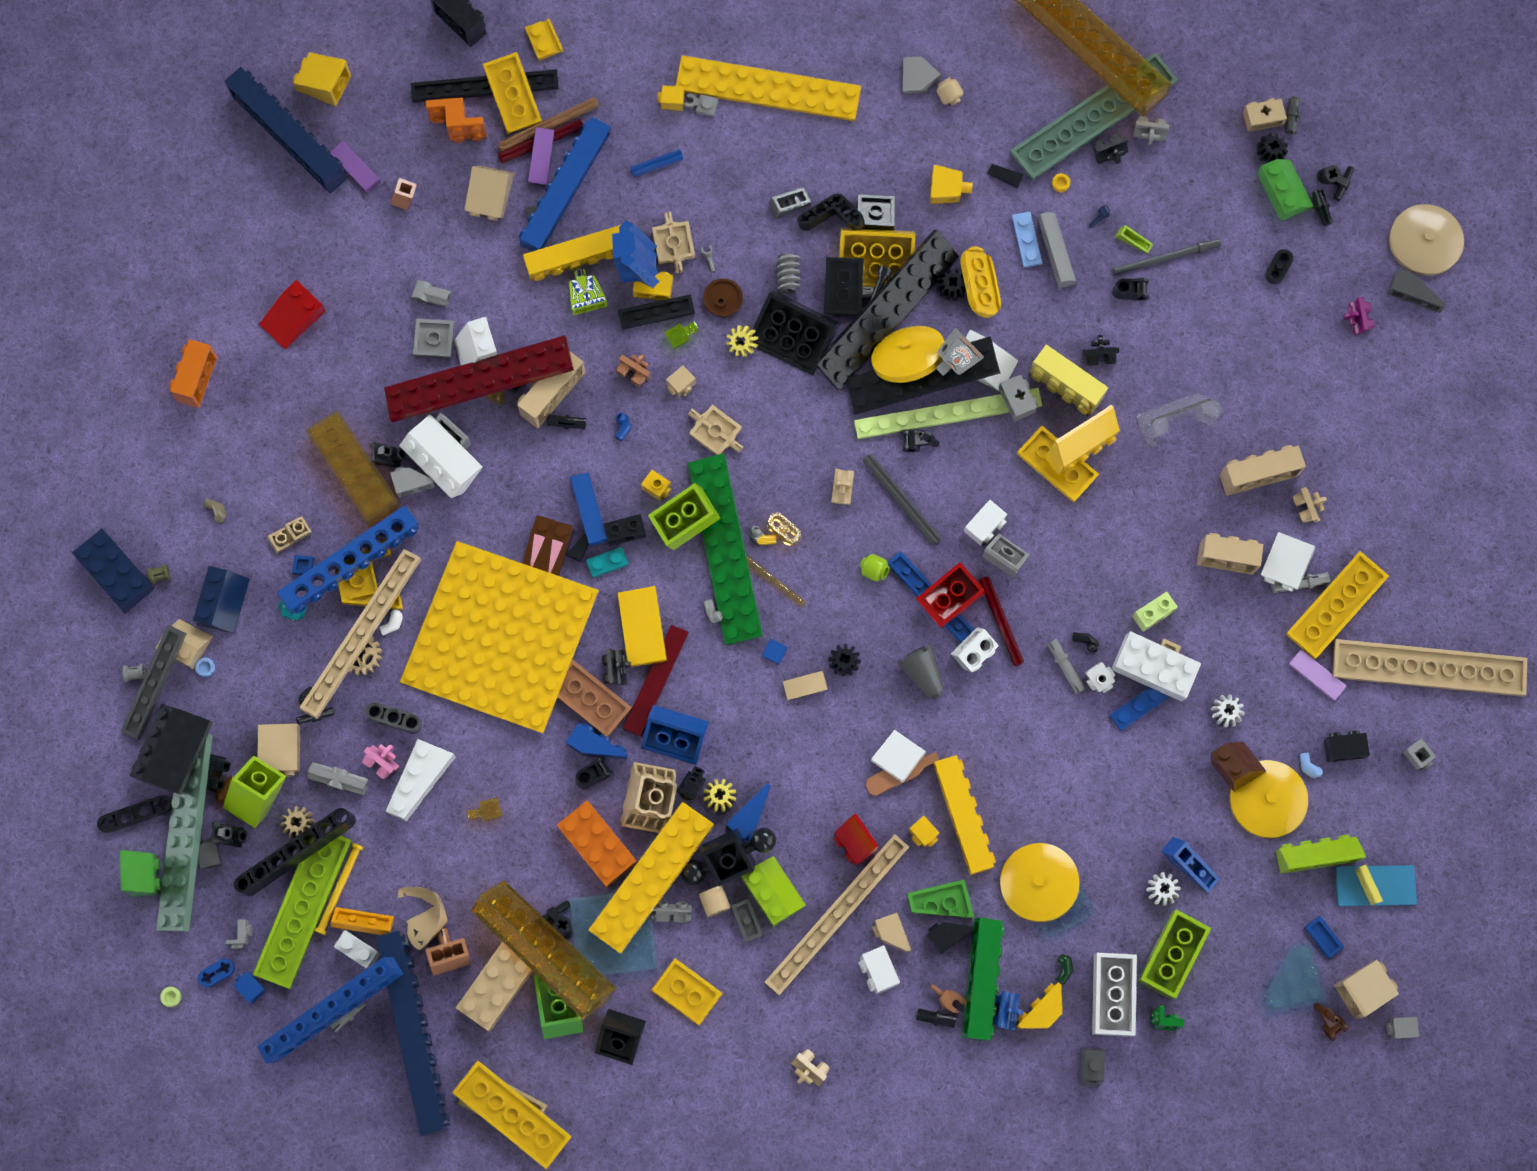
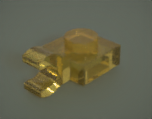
(488, 809)

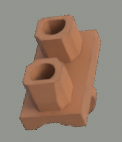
(640, 374)

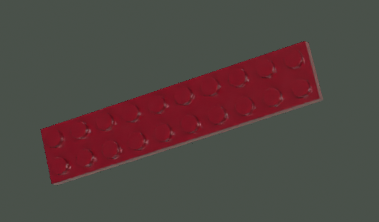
(478, 378)

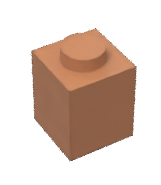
(403, 194)

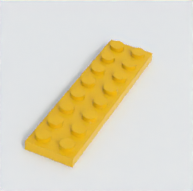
(651, 877)

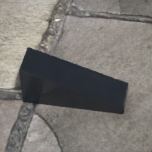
(1005, 175)
(579, 549)

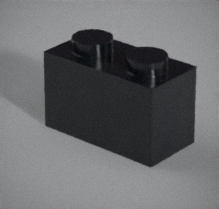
(1346, 747)

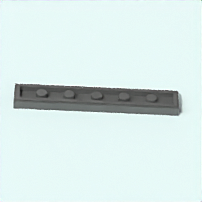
(153, 682)

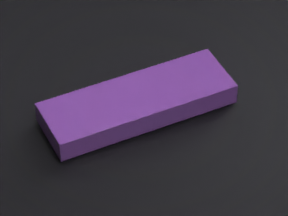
(541, 156)
(355, 167)

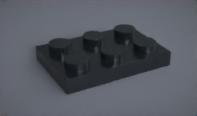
(843, 286)

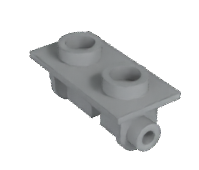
(680, 910)

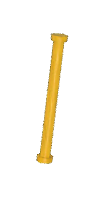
(338, 889)

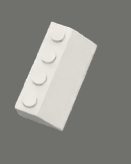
(441, 456)

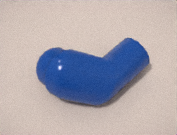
(624, 425)

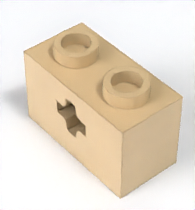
(1272, 115)

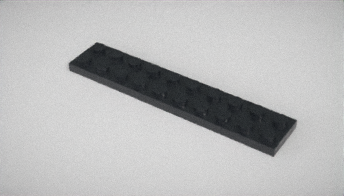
(886, 309)

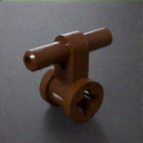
(1333, 1023)

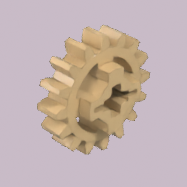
(368, 653)

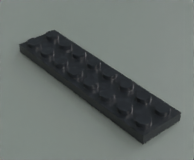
(872, 392)

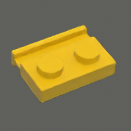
(543, 39)

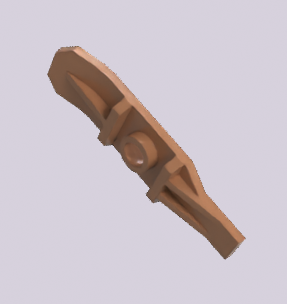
(884, 781)

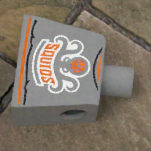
(957, 354)

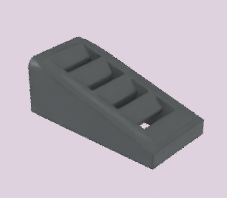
(783, 210)

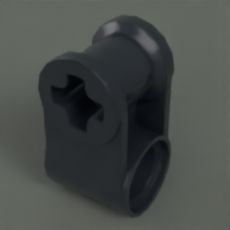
(1135, 289)
(594, 773)

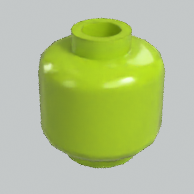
(874, 567)

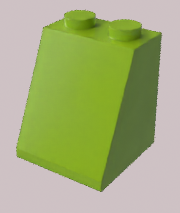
(253, 791)

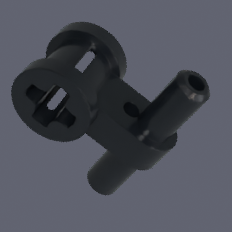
(1332, 175)
(915, 439)
(307, 718)
(553, 914)

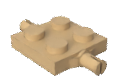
(673, 242)
(715, 430)

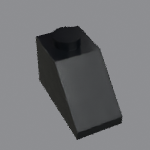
(947, 934)

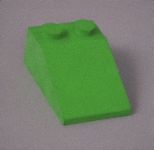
(139, 873)
(555, 1015)

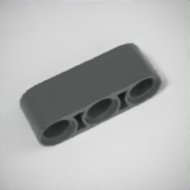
(385, 713)

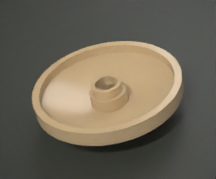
(1426, 240)

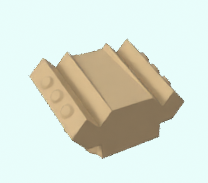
(649, 797)

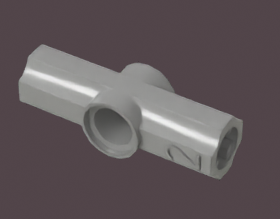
(338, 778)

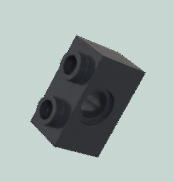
(624, 530)

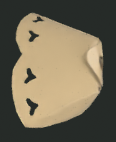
(427, 923)

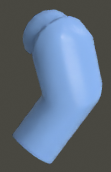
(1309, 768)

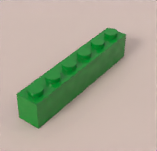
(982, 979)

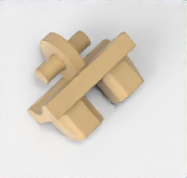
(842, 487)
(1305, 498)
(807, 1070)

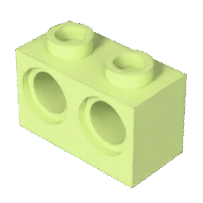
(1155, 611)

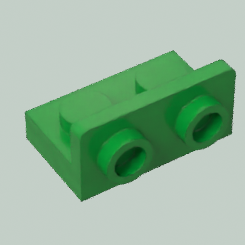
(1170, 1022)

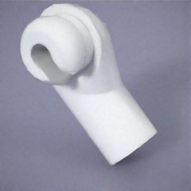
(394, 622)

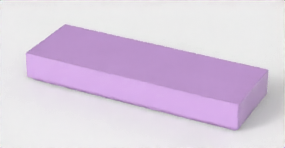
(1317, 675)

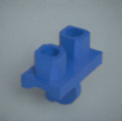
(1008, 1010)

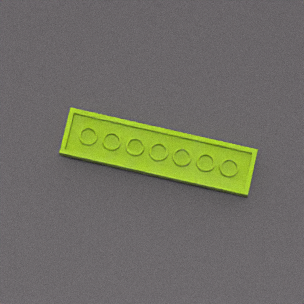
(301, 913)

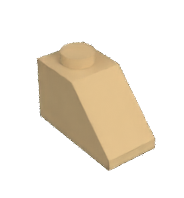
(891, 932)

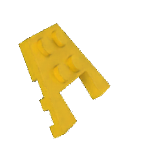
(363, 585)

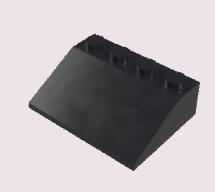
(793, 331)
(171, 749)

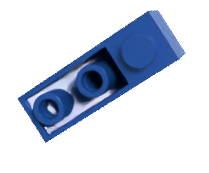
(590, 744)

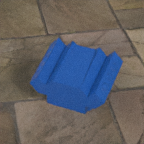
(634, 255)

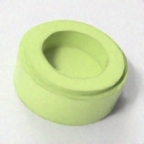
(170, 997)

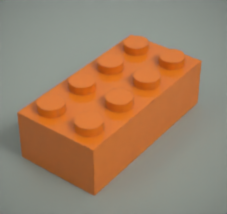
(597, 844)

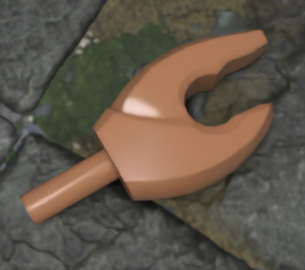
(947, 997)

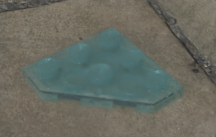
(1295, 981)

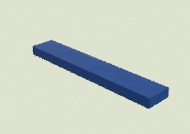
(918, 584)

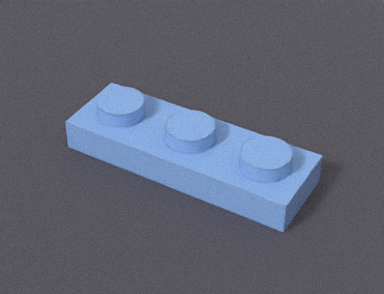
(1026, 239)

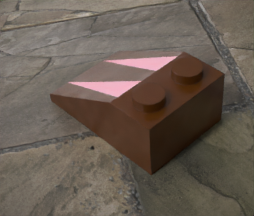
(548, 545)

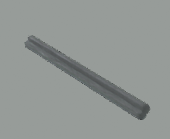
(902, 499)

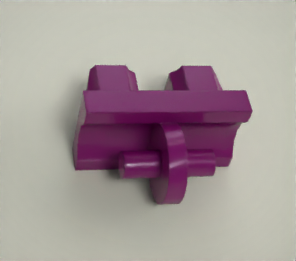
(1357, 316)

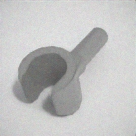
(708, 256)

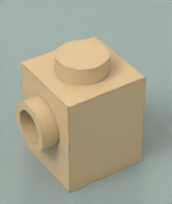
(680, 382)

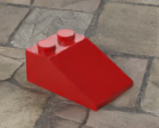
(292, 314)
(951, 595)
(855, 840)

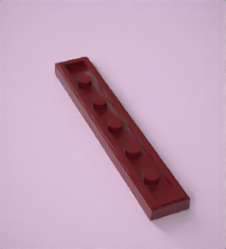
(655, 682)

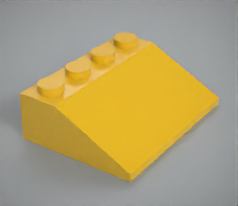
(877, 248)

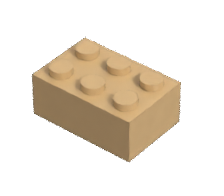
(1230, 554)

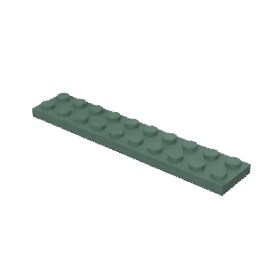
(1077, 127)
(183, 848)

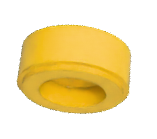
(1061, 182)

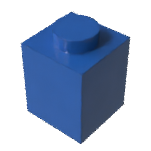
(249, 987)

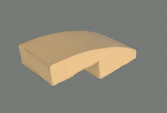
(289, 535)
(805, 685)

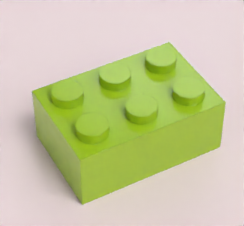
(684, 516)

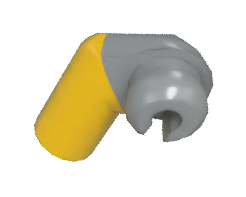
(760, 538)

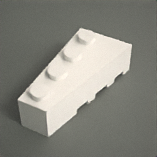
(421, 773)

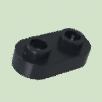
(1279, 267)

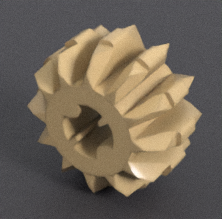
(300, 815)

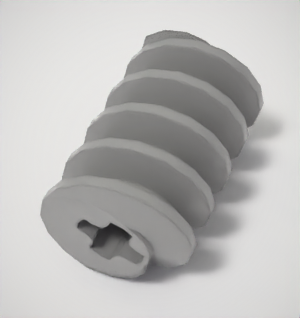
(786, 273)

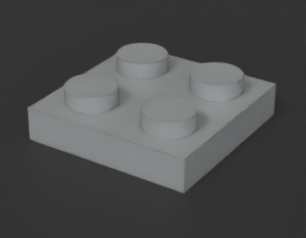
(433, 338)

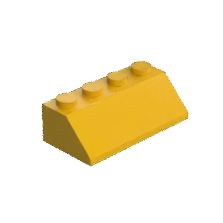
(1083, 441)

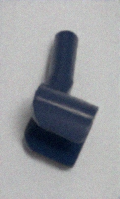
(1104, 213)

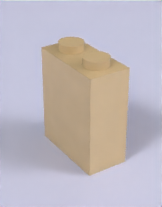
(280, 747)

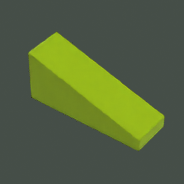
(1134, 239)

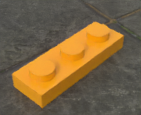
(362, 921)

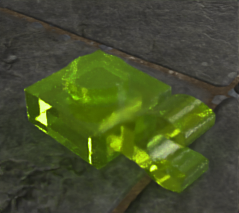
(678, 335)

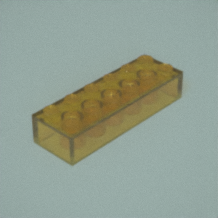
(353, 468)

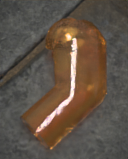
(221, 794)

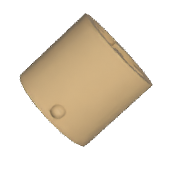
(714, 901)

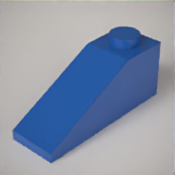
(748, 817)
(1190, 863)

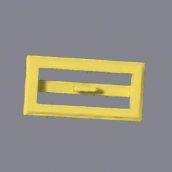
(1368, 885)

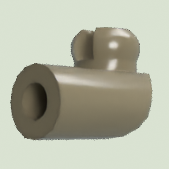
(218, 509)

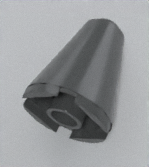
(923, 671)

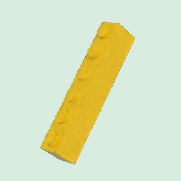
(570, 254)
(963, 815)

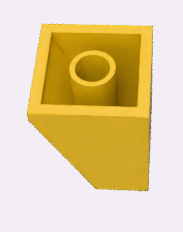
(322, 77)

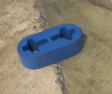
(218, 976)

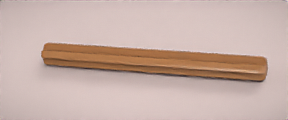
(550, 123)

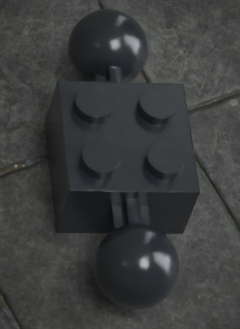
(728, 856)

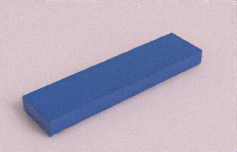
(588, 509)

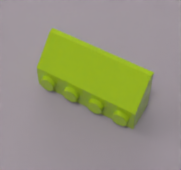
(1320, 854)

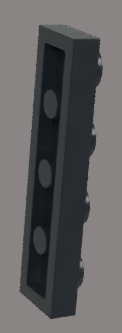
(656, 312)

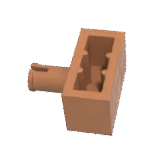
(448, 954)

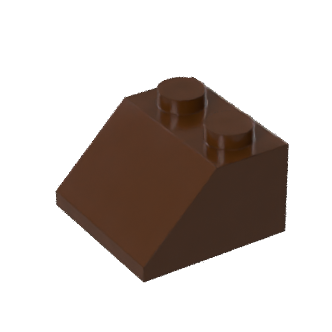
(1236, 764)

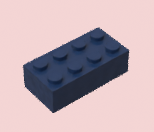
(113, 570)

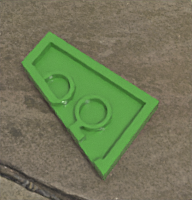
(942, 900)

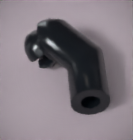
(1088, 639)

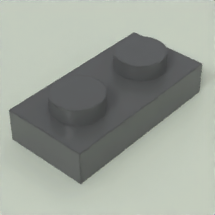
(747, 920)

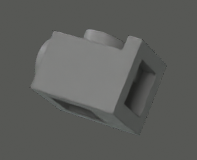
(1421, 748)

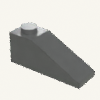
(1412, 289)

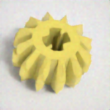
(742, 348)
(713, 792)

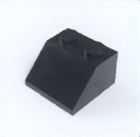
(620, 1036)

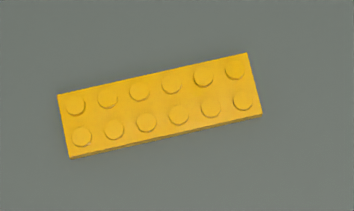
(1337, 605)
(512, 1114)

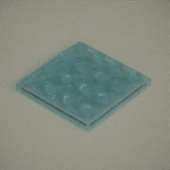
(638, 954)

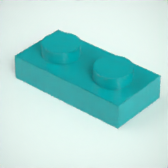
(607, 562)

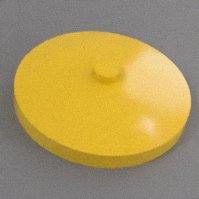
(907, 354)
(1272, 802)
(1039, 882)

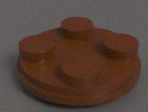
(723, 297)

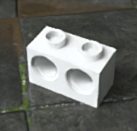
(971, 646)

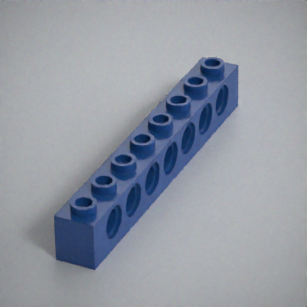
(352, 550)
(330, 1010)

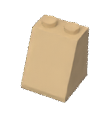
(488, 192)
(1367, 989)

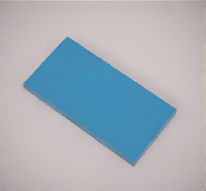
(1394, 884)

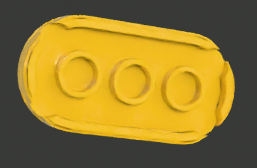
(980, 282)

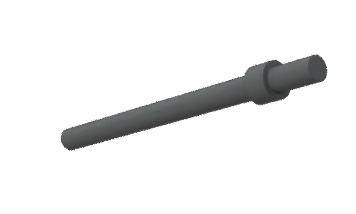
(1200, 247)

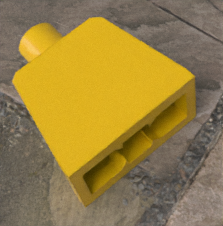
(947, 185)

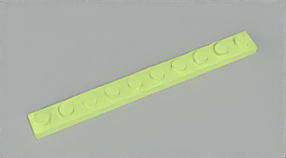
(935, 415)

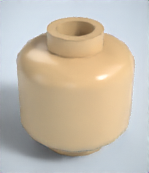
(949, 91)

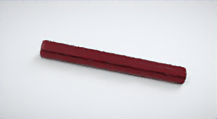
(527, 146)
(1001, 621)

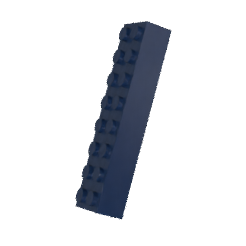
(285, 130)

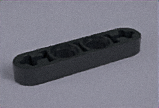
(134, 811)

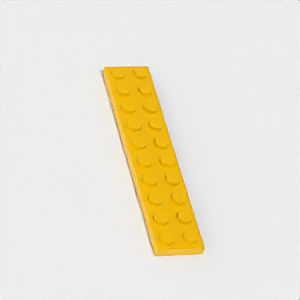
(768, 88)

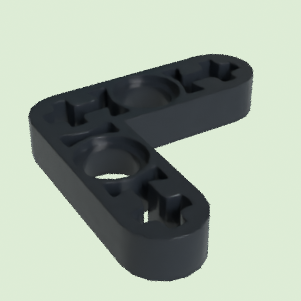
(837, 205)

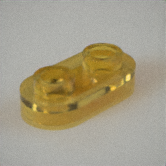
(785, 528)

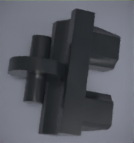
(1112, 150)
(1110, 353)
(386, 455)
(616, 667)
(216, 766)
(692, 784)
(228, 835)

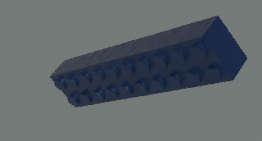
(413, 1038)

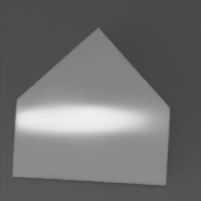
(918, 75)

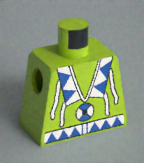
(585, 293)

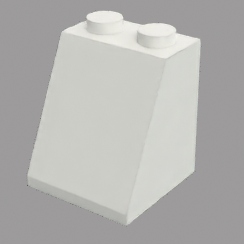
(475, 342)
(1287, 562)

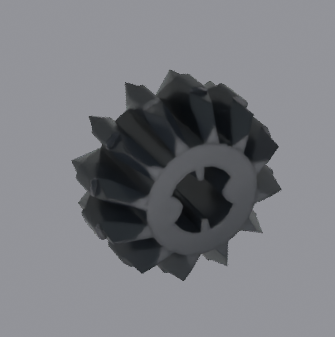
(1265, 144)
(945, 288)
(841, 666)

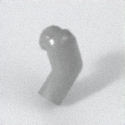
(713, 615)

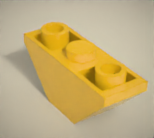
(1044, 1010)

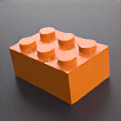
(193, 373)

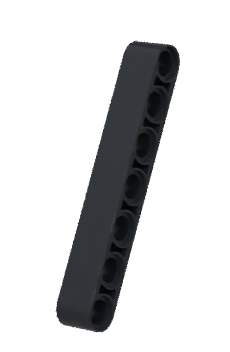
(285, 852)

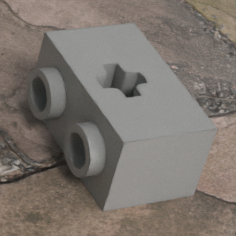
(1017, 407)

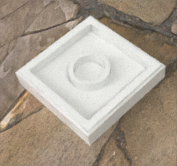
(898, 756)

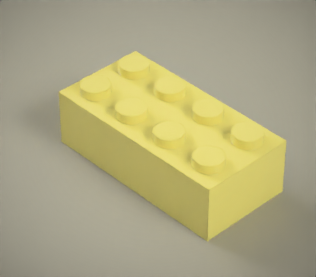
(1068, 380)

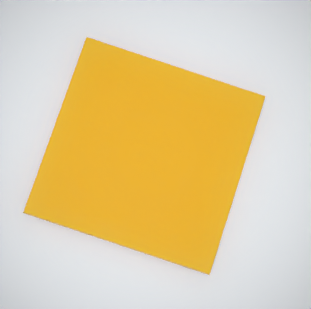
(499, 636)

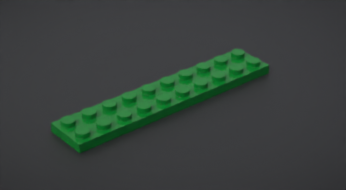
(727, 553)

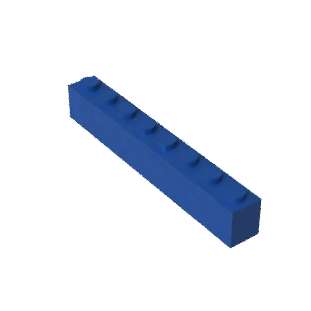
(565, 185)

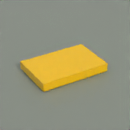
(686, 991)

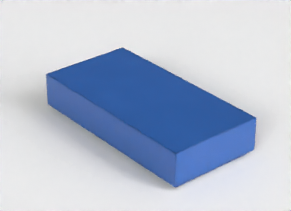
(1324, 937)

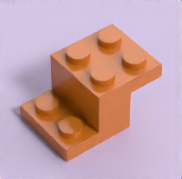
(457, 123)

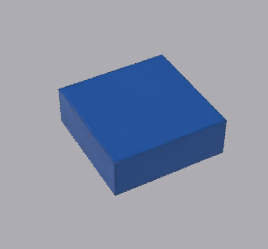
(302, 564)
(774, 651)

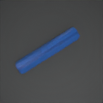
(656, 163)

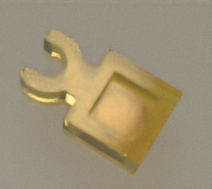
(498, 398)

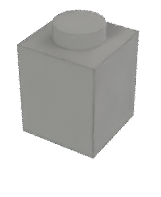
(1403, 1028)

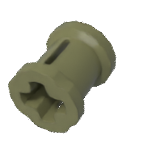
(164, 570)

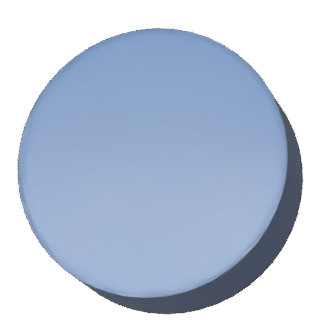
(204, 667)

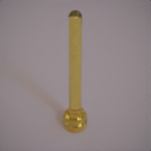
(775, 582)

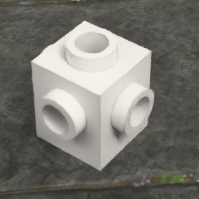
(1093, 675)

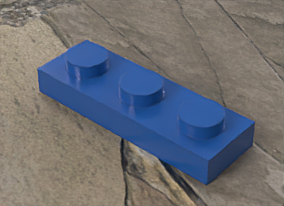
(1137, 707)

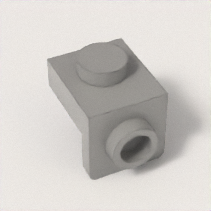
(243, 932)

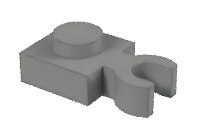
(705, 105)

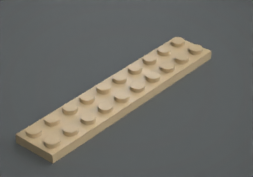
(1430, 667)

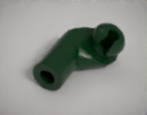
(1067, 968)

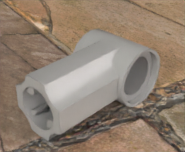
(429, 294)

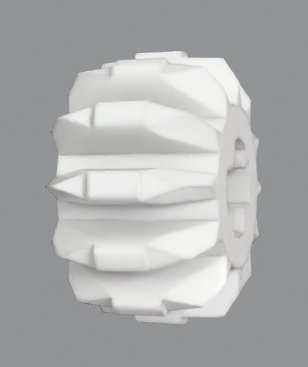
(1221, 705)
(1165, 882)

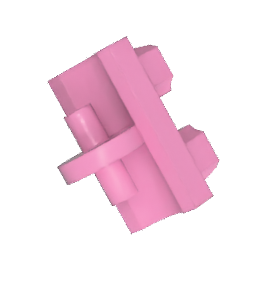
(384, 757)

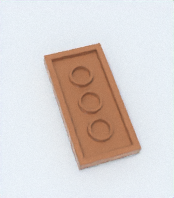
(592, 700)

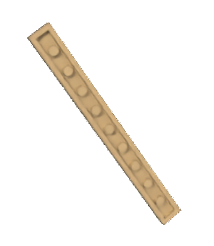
(360, 634)
(836, 915)

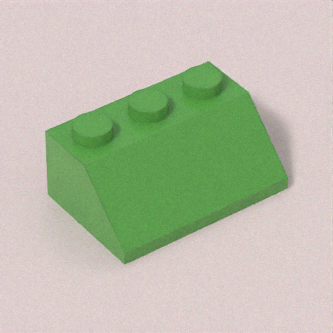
(1284, 188)

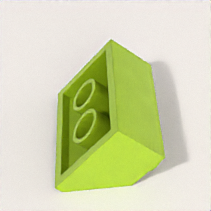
(773, 891)

